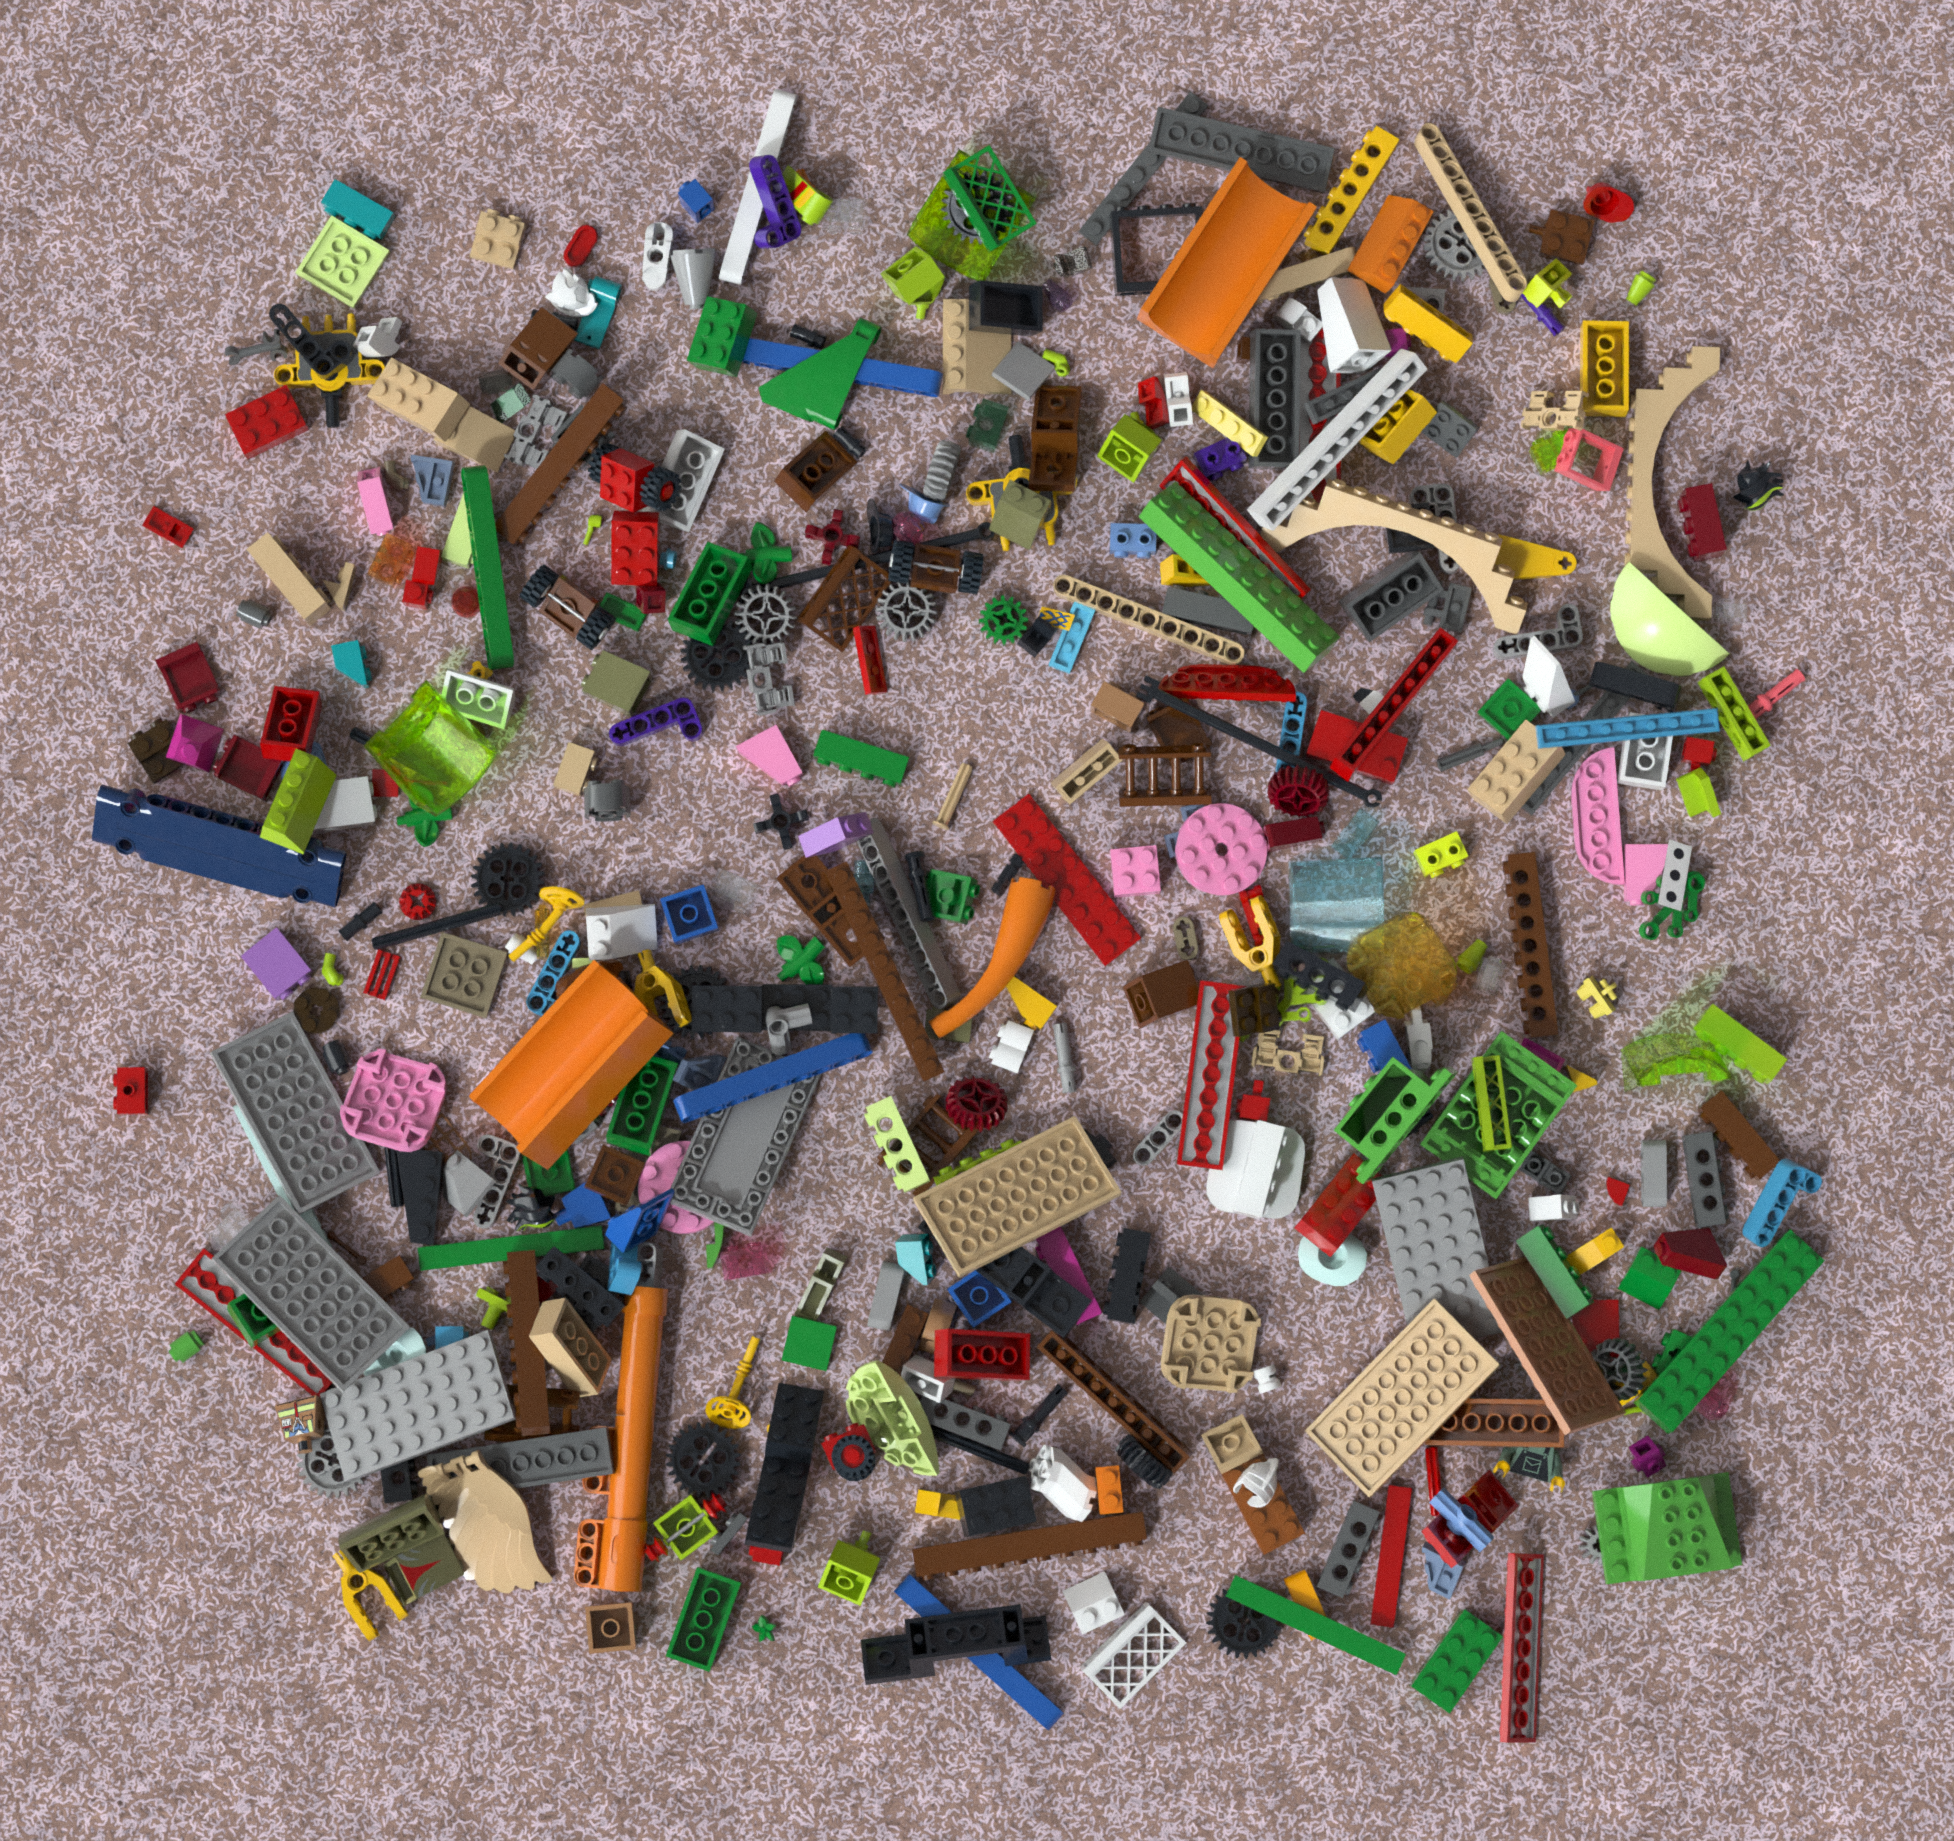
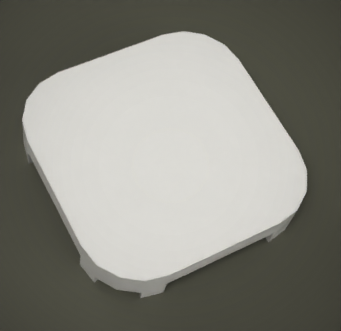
(1224, 1185)

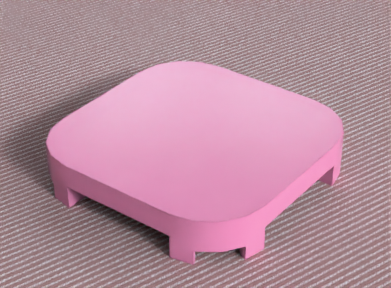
(393, 1101)

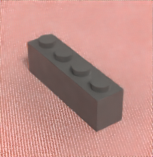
(1204, 610)

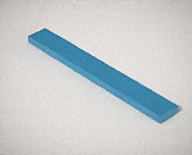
(1627, 728)

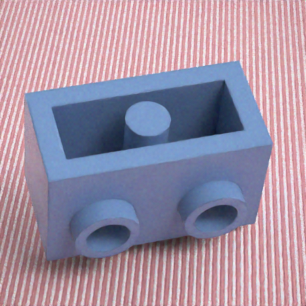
(1132, 540)

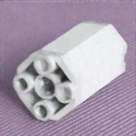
(1062, 1482)

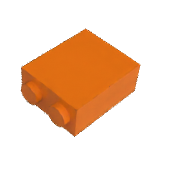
(1109, 1489)

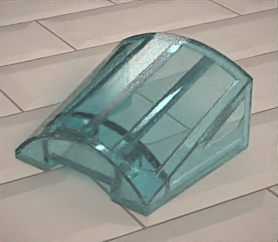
(1334, 902)

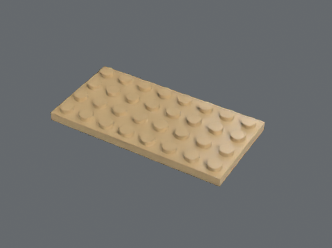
(1017, 1196)
(1402, 1398)

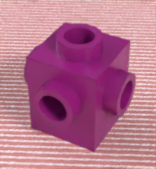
(1647, 1456)

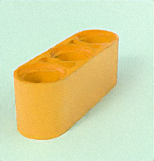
(1303, 1592)

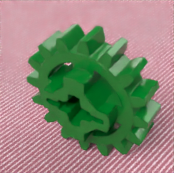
(993, 617)

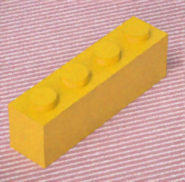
(1427, 323)

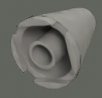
(694, 274)

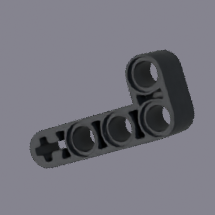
(305, 339)
(1636, 685)

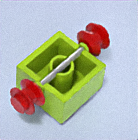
(686, 1527)

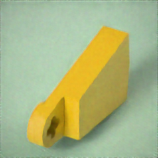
(1533, 560)

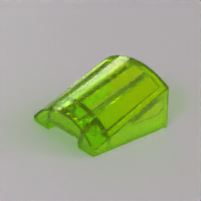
(937, 240)
(432, 751)
(1670, 1055)

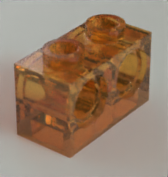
(385, 559)

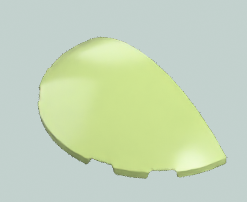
(1657, 630)
(892, 1417)

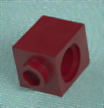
(651, 599)

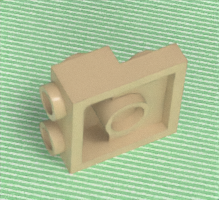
(498, 239)
(1231, 1443)

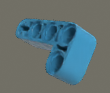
(1292, 736)
(550, 971)
(1777, 1198)
(623, 1270)

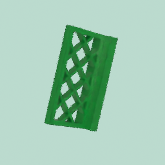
(971, 208)

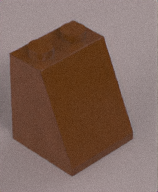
(1162, 993)

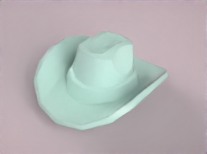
(1340, 1268)
(405, 1348)

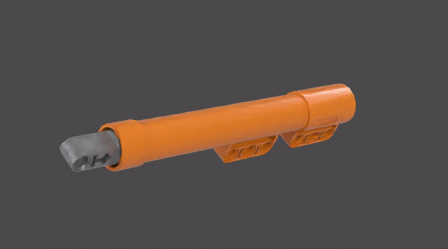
(622, 1535)

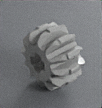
(1589, 1546)

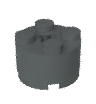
(576, 374)
(607, 800)

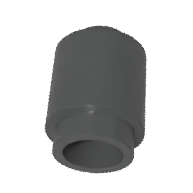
(254, 613)

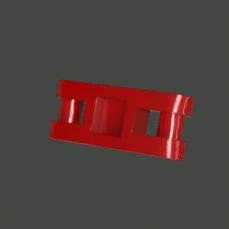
(1249, 914)

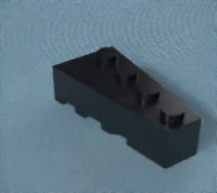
(422, 1191)
(1128, 1276)

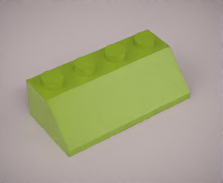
(298, 802)
(1739, 1044)

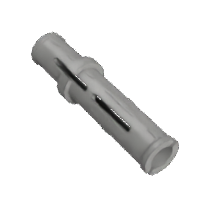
(1065, 1068)

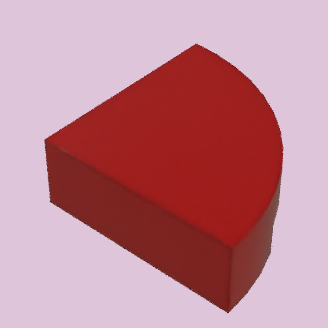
(1616, 1190)

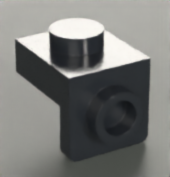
(1037, 637)

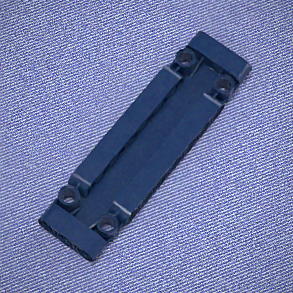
(215, 846)

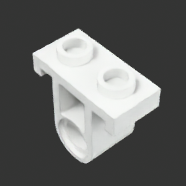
(1553, 1207)

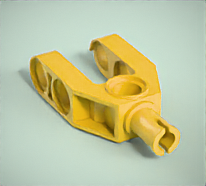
(1240, 945)
(663, 984)
(353, 1605)

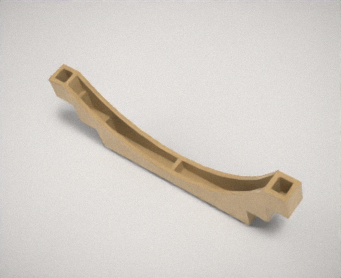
(1646, 543)
(1470, 548)

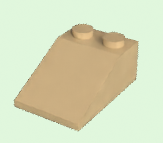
(479, 439)

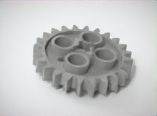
(1447, 258)
(326, 1479)

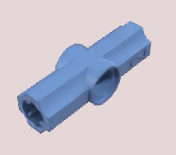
(1461, 1519)

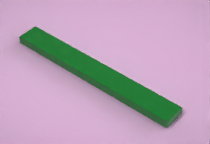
(496, 1249)
(1315, 1625)

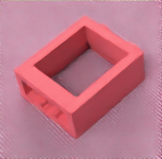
(1606, 465)

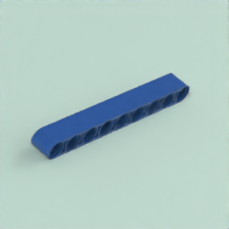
(871, 373)
(772, 1076)
(991, 1664)

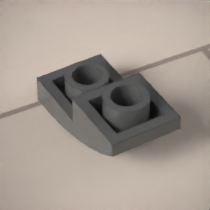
(1545, 1173)

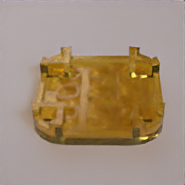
(1402, 964)

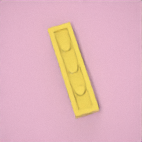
(1229, 423)

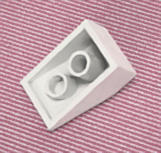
(1546, 680)
(620, 931)
(1337, 1020)

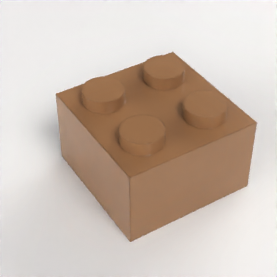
(1117, 706)
(611, 1627)

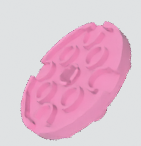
(1197, 852)
(658, 1177)

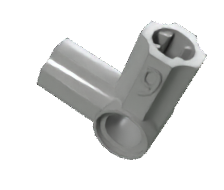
(780, 1020)

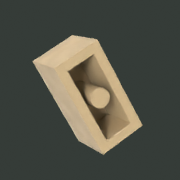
(575, 769)

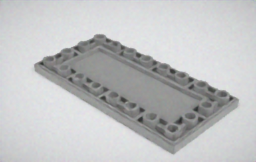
(741, 1147)

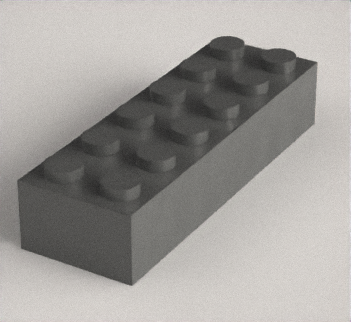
(1275, 395)

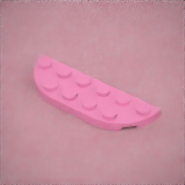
(1598, 818)

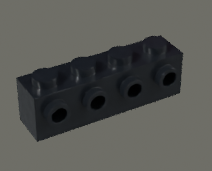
(580, 1286)

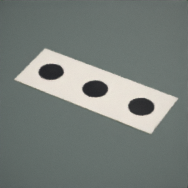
(1675, 875)

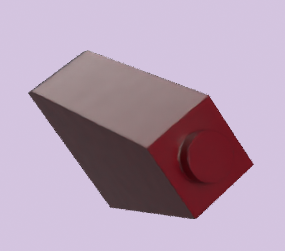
(1293, 833)
(1691, 1252)

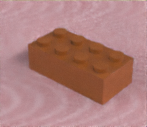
(1271, 1524)

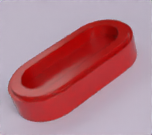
(580, 246)

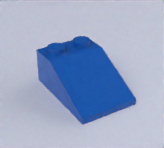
(638, 1222)

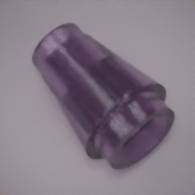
(1057, 296)

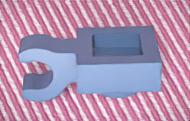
(670, 1053)

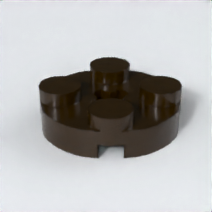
(329, 1014)

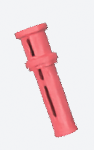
(1764, 702)

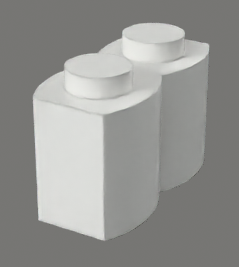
(1012, 1046)

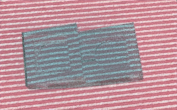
(1355, 834)

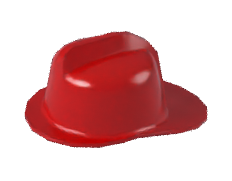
(1607, 203)

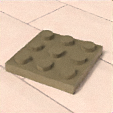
(464, 975)

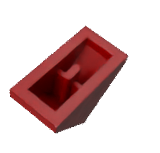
(426, 565)

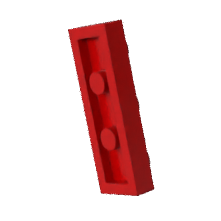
(870, 660)

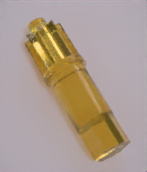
(541, 915)

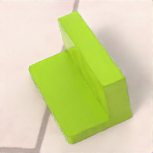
(1698, 793)

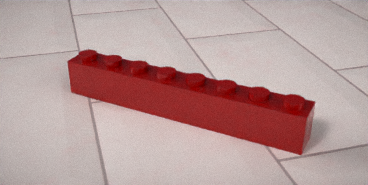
(1393, 704)

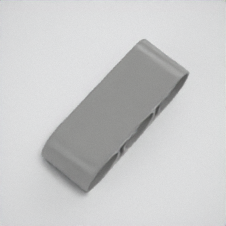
(1148, 1143)
(1653, 1173)
(886, 1296)

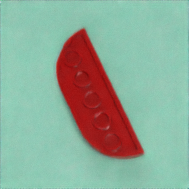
(1228, 683)

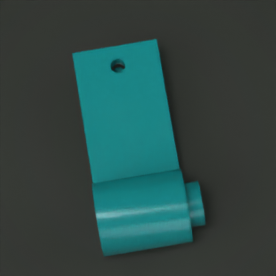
(595, 325)

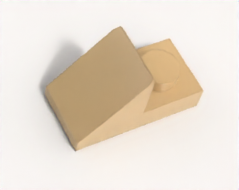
(341, 591)

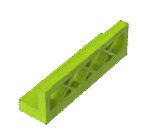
(1483, 1103)

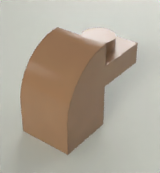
(939, 1318)

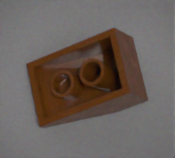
(815, 471)

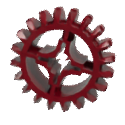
(1298, 791)
(976, 1103)

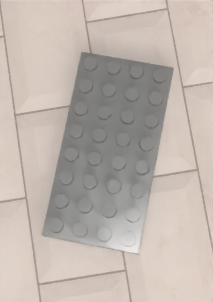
(294, 1113)
(1435, 1241)
(310, 1293)
(418, 1406)

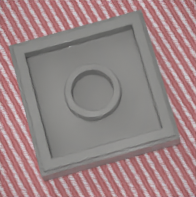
(1023, 371)

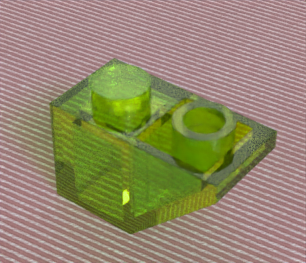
(1545, 452)

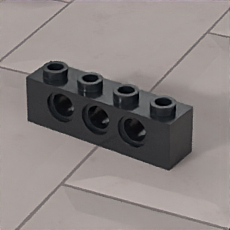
(1292, 955)
(394, 1492)

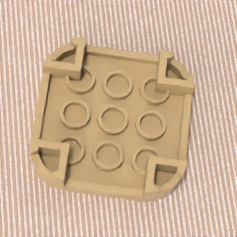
(1209, 1343)

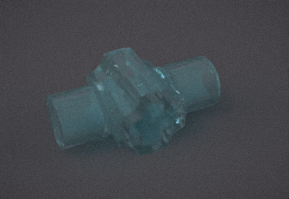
(864, 879)

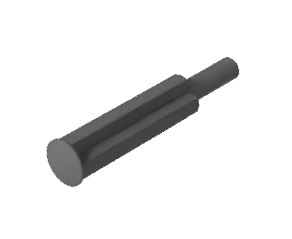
(1466, 754)

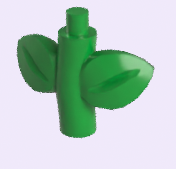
(766, 554)
(426, 827)
(801, 959)

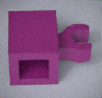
(1397, 340)

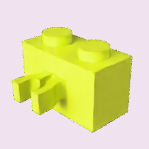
(1548, 284)

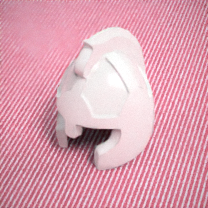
(571, 295)
(1261, 1480)

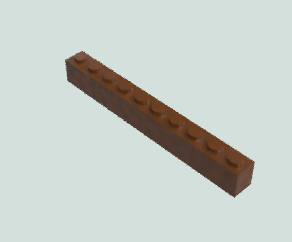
(884, 971)
(1029, 1544)

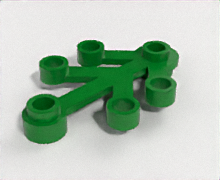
(1690, 891)

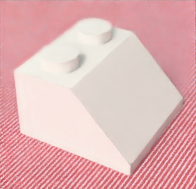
(1093, 1602)

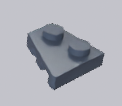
(433, 479)
(699, 1071)
(1440, 1576)

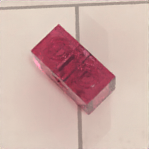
(758, 1266)

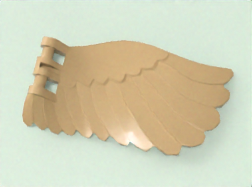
(486, 1524)

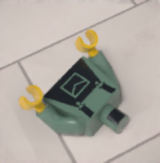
(1535, 1463)

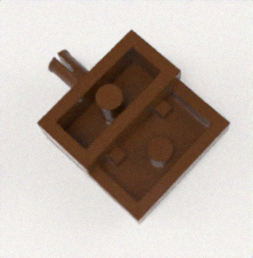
(1564, 237)

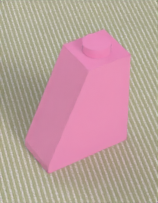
(375, 501)
(772, 756)
(1641, 868)

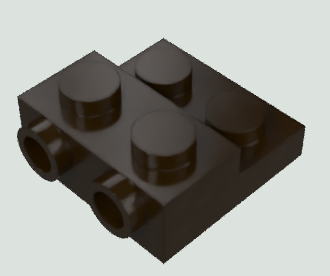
(152, 749)
(1254, 1009)

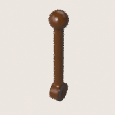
(332, 1236)

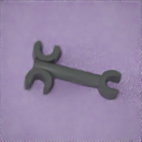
(270, 344)

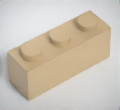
(1086, 771)

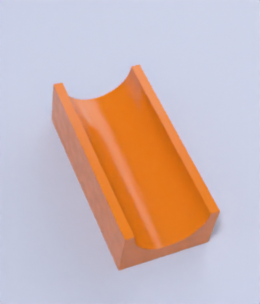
(1225, 264)
(571, 1064)

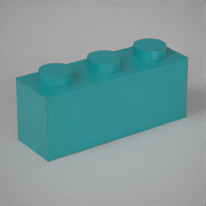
(357, 210)

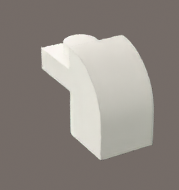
(1296, 317)
(380, 339)
(1178, 399)

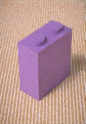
(836, 834)
(277, 964)

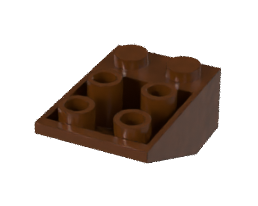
(538, 349)

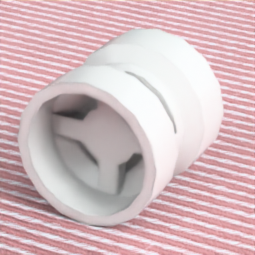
(1267, 1379)

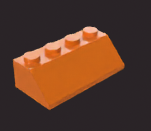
(1390, 241)

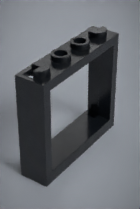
(1166, 210)

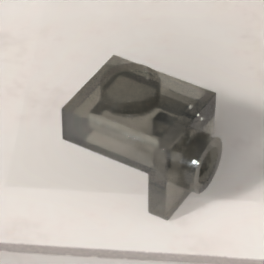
(1073, 262)

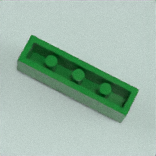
(861, 758)
(1555, 1271)

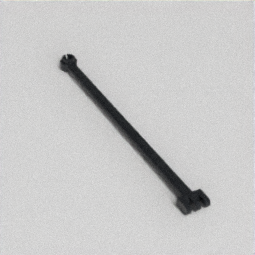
(877, 558)
(1154, 692)

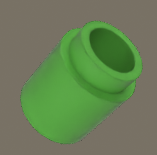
(186, 1346)

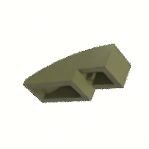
(821, 1284)

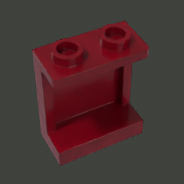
(189, 677)
(246, 768)

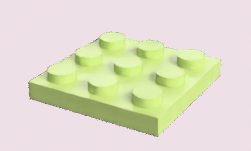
(342, 262)

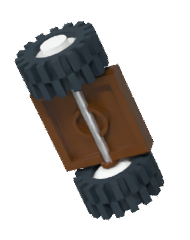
(935, 568)
(567, 606)

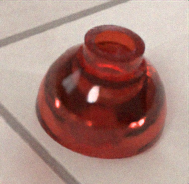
(465, 602)

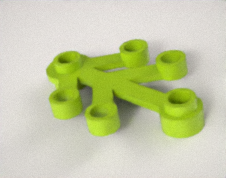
(1294, 996)

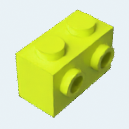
(1440, 855)

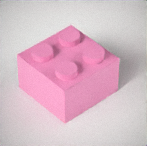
(1135, 871)

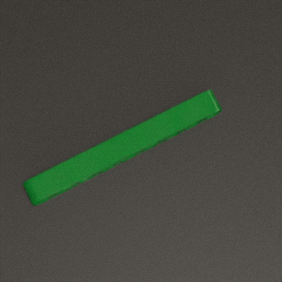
(487, 567)

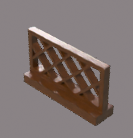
(829, 587)

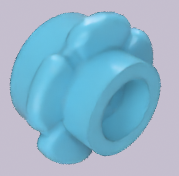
(668, 559)

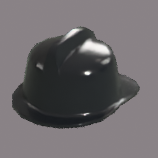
(880, 527)

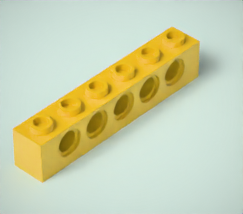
(1376, 139)

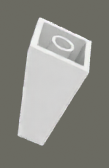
(1351, 326)
(347, 806)

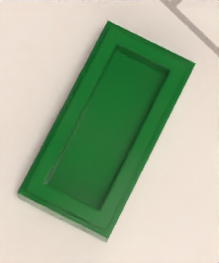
(625, 612)

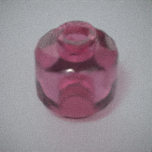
(908, 527)
(1713, 1404)

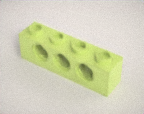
(887, 1109)

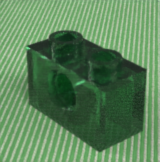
(992, 412)

